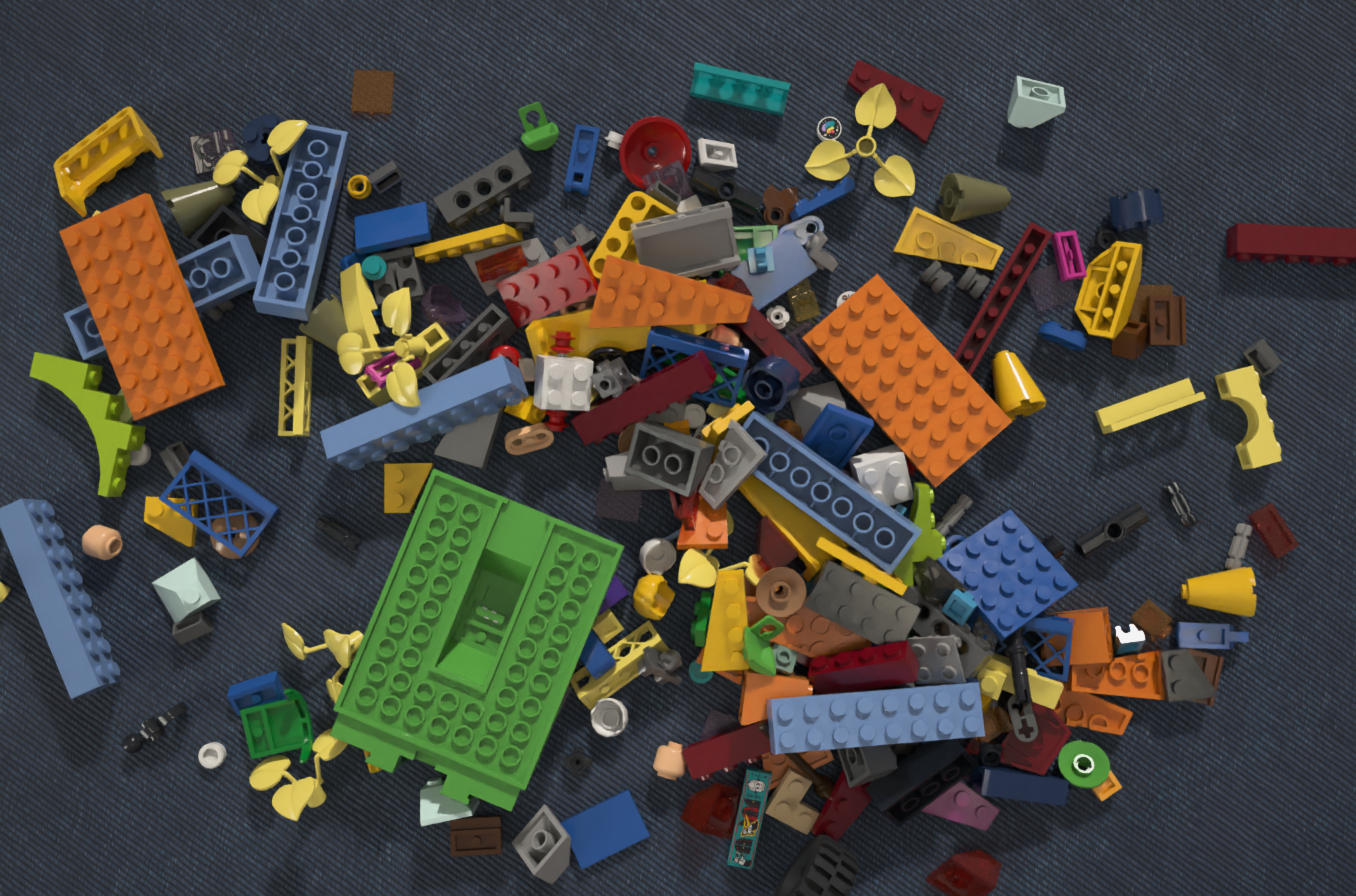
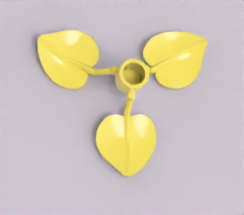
(829, 157)
(260, 201)
(402, 381)
(702, 569)
(342, 646)
(292, 799)

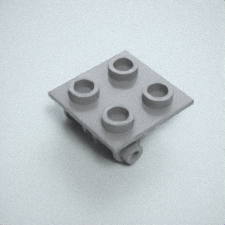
(937, 659)

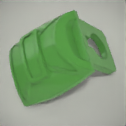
(541, 136)
(757, 646)

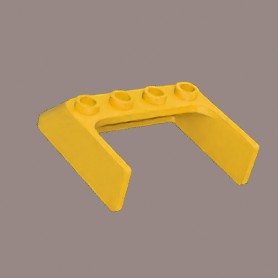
(102, 155)
(619, 237)

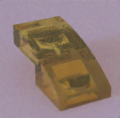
(803, 300)

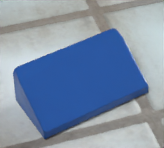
(256, 692)

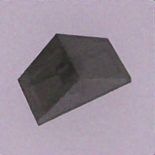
(936, 582)

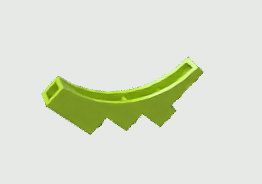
(101, 409)
(928, 543)

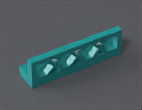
(739, 89)

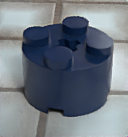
(256, 145)
(1136, 210)
(770, 384)

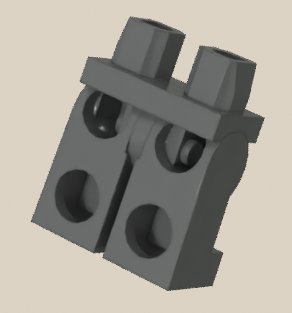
(401, 270)

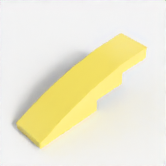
(358, 309)
(1043, 690)

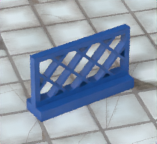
(689, 344)
(231, 484)
(1046, 624)

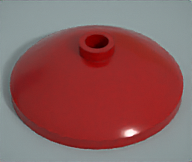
(658, 132)

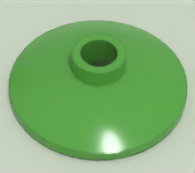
(1087, 755)

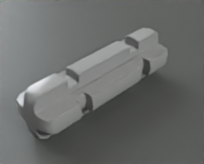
(953, 514)
(1238, 546)

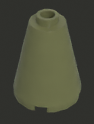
(970, 197)
(197, 203)
(326, 323)

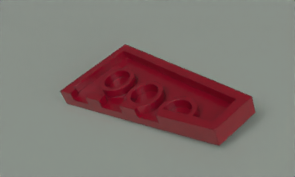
(914, 105)
(841, 808)

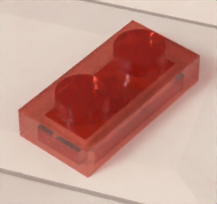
(501, 263)
(689, 510)
(1273, 530)

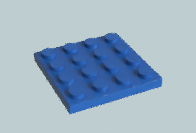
(1008, 574)

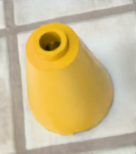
(1014, 387)
(1223, 591)

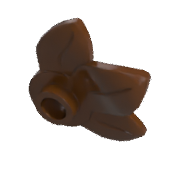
(780, 203)

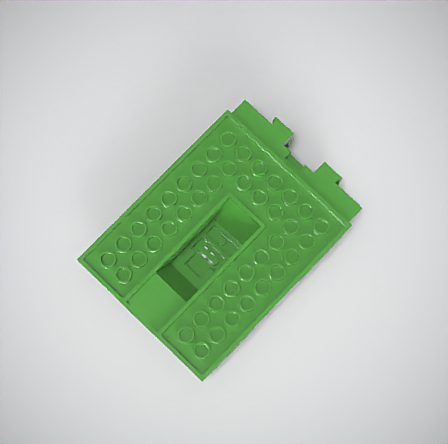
(474, 640)

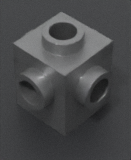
(611, 378)

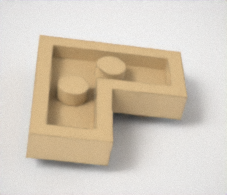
(786, 802)

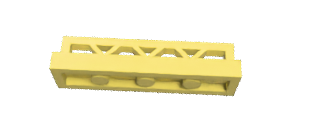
(301, 387)
(1147, 406)
(623, 672)

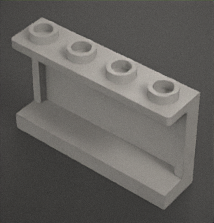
(689, 241)

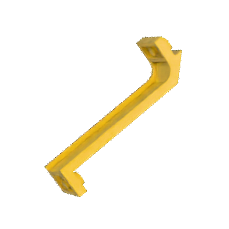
(589, 339)
(791, 521)

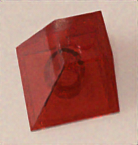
(771, 546)
(713, 810)
(966, 874)

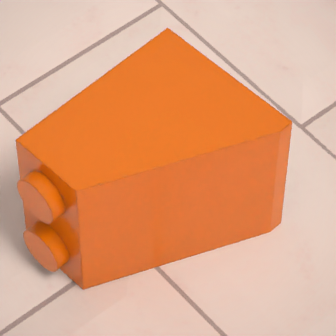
(1090, 638)
(759, 687)

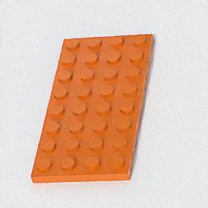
(142, 307)
(906, 380)

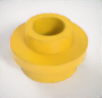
(353, 184)

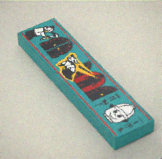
(749, 818)

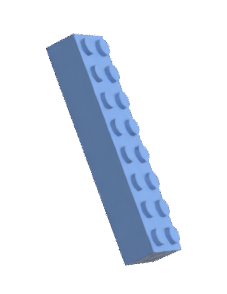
(302, 224)
(210, 274)
(442, 408)
(831, 495)
(58, 597)
(875, 717)

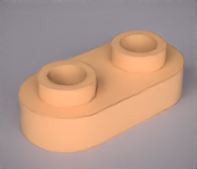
(529, 439)

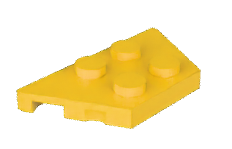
(856, 561)

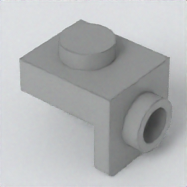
(820, 257)

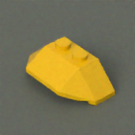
(1110, 289)

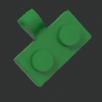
(700, 626)

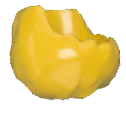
(652, 596)

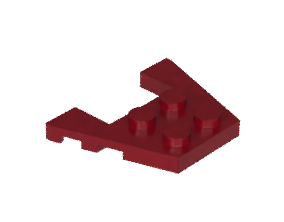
(1036, 754)

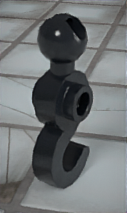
(152, 728)

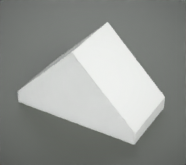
(716, 155)

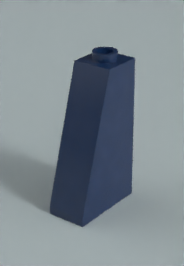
(1020, 784)

